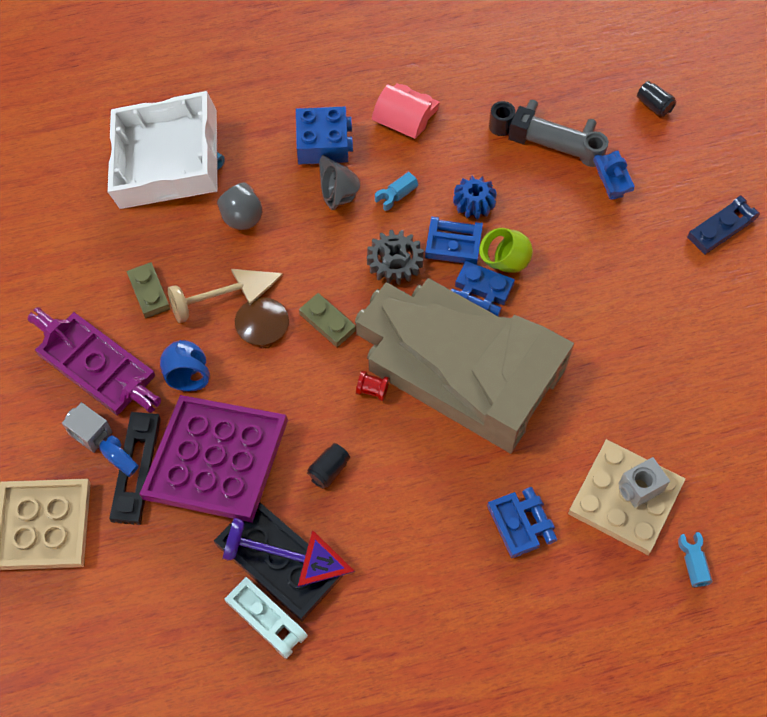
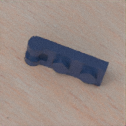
(722, 225)

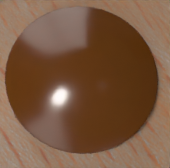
(262, 322)

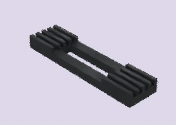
(129, 506)

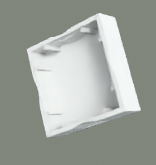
(163, 150)

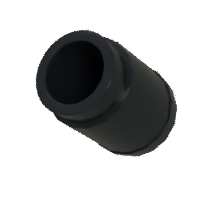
(656, 98)
(328, 465)

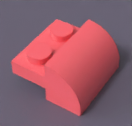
(404, 109)

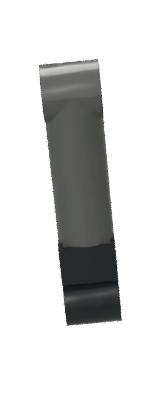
(526, 126)

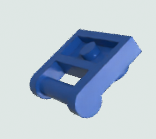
(453, 246)

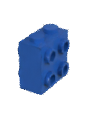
(323, 133)

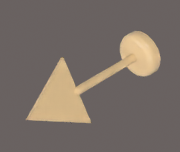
(250, 282)

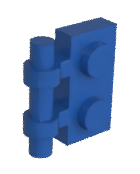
(484, 283)
(514, 525)

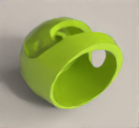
(512, 252)

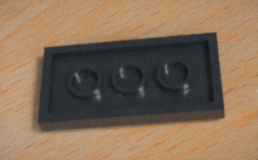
(277, 573)

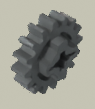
(395, 257)

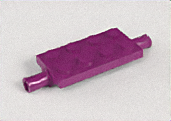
(94, 362)

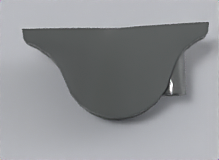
(337, 183)

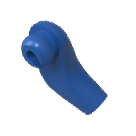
(117, 456)

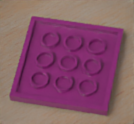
(215, 458)

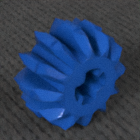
(474, 197)

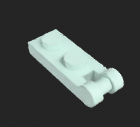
(265, 617)

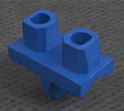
(614, 174)

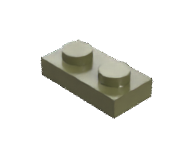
(148, 290)
(327, 320)

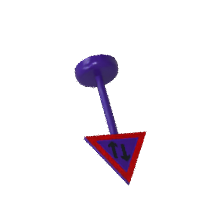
(319, 562)

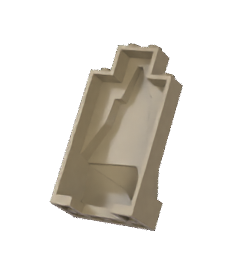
(463, 358)

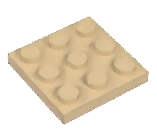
(605, 509)
(43, 523)

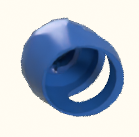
(180, 362)

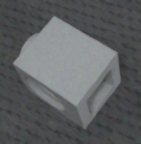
(86, 426)
(651, 474)

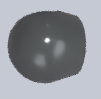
(240, 207)

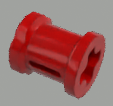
(372, 385)

